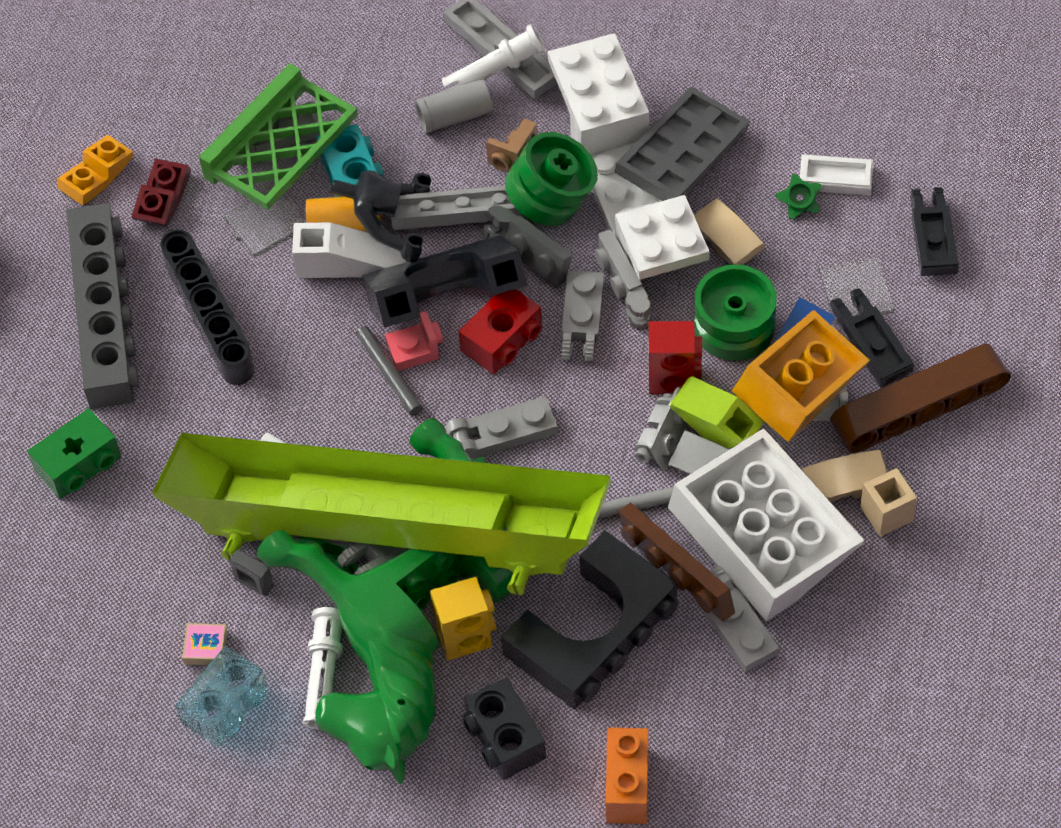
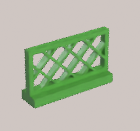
(252, 125)

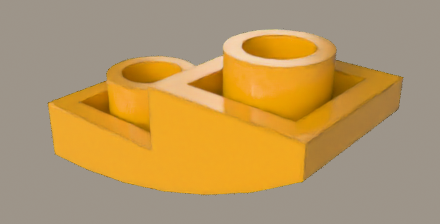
(99, 167)

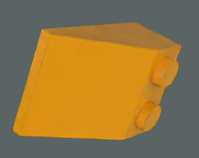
(799, 375)

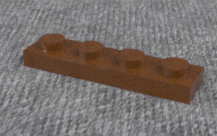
(681, 566)

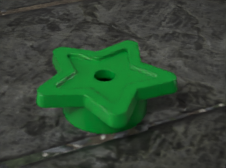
(796, 187)

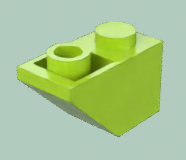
(715, 413)

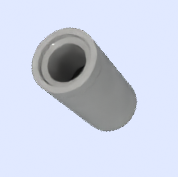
(453, 106)

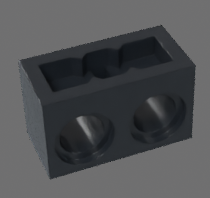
(510, 726)

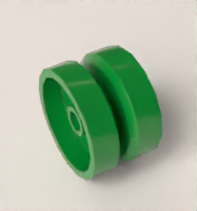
(551, 178)
(735, 312)

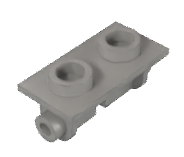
(661, 442)

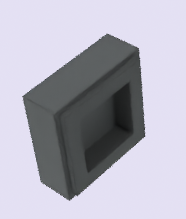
(251, 573)

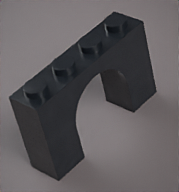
(484, 264)
(578, 667)

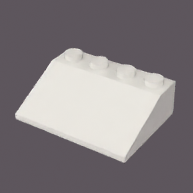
(763, 523)

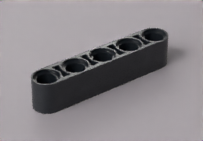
(185, 264)

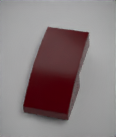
(162, 194)

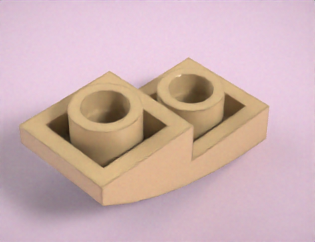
(728, 233)
(846, 474)

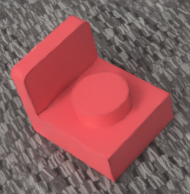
(415, 344)

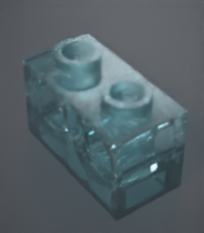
(213, 692)

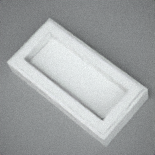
(838, 174)

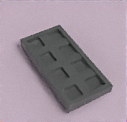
(682, 146)

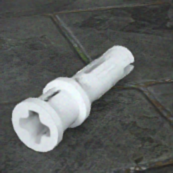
(508, 54)
(322, 648)

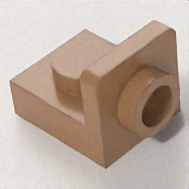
(504, 155)

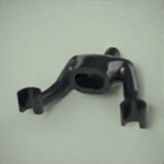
(380, 196)

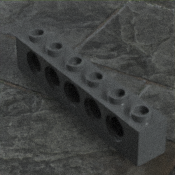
(95, 252)

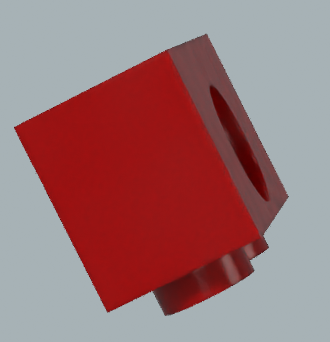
(504, 311)

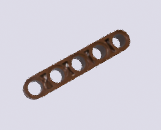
(920, 398)

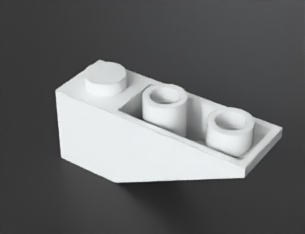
(338, 252)

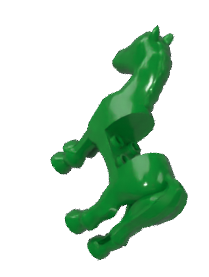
(387, 627)

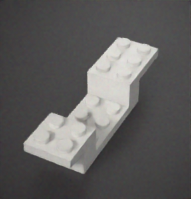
(608, 120)

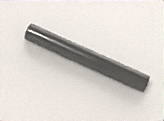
(389, 370)

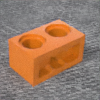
(627, 775)

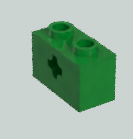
(74, 453)

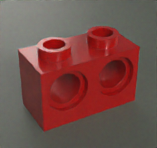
(673, 355)

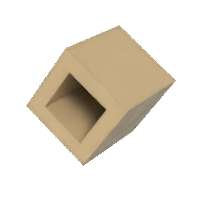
(888, 502)

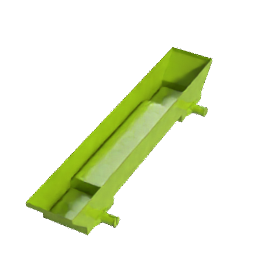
(384, 499)

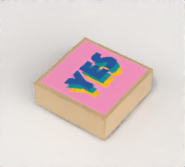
(203, 643)

